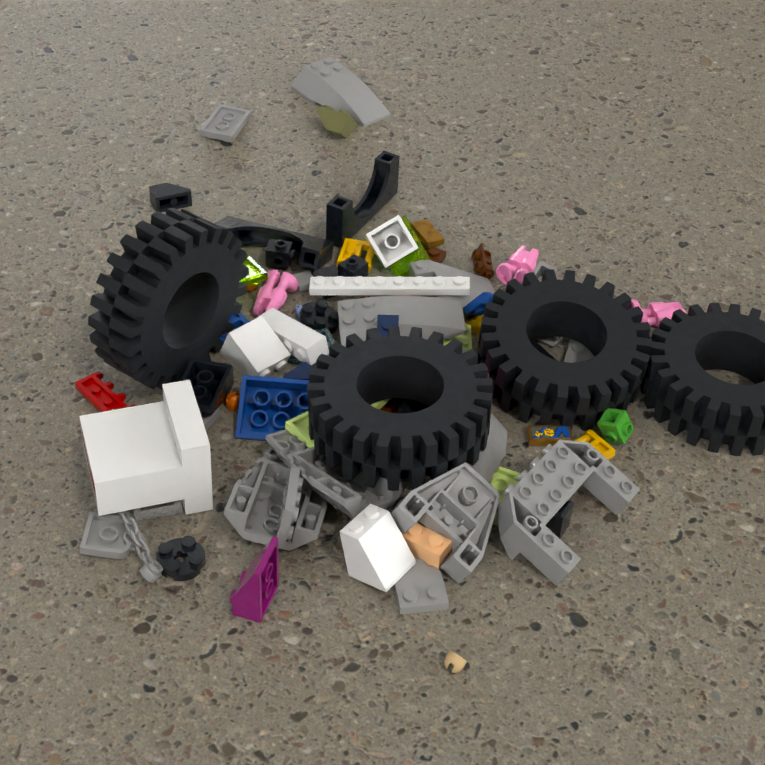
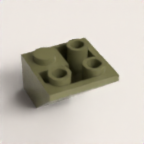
(337, 122)

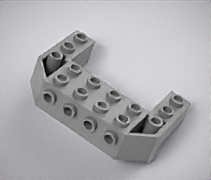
(544, 491)

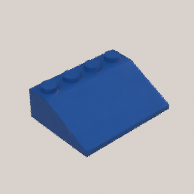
(268, 404)

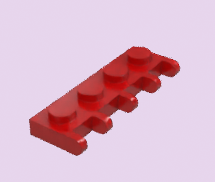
(100, 393)

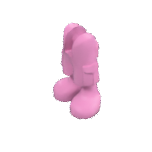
(519, 264)
(274, 291)
(657, 311)

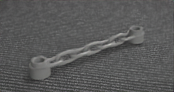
(152, 569)

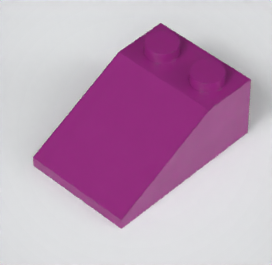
(257, 584)

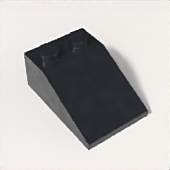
(210, 382)

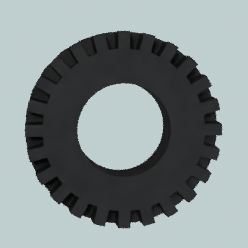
(168, 297)
(571, 311)
(695, 399)
(399, 443)

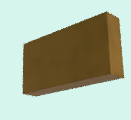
(427, 233)

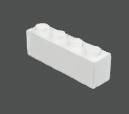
(297, 338)

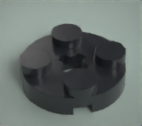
(319, 316)
(181, 547)

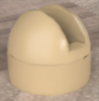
(455, 660)

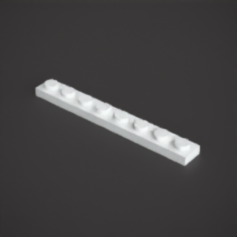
(389, 285)

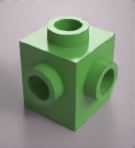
(615, 426)

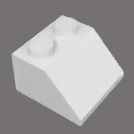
(391, 241)

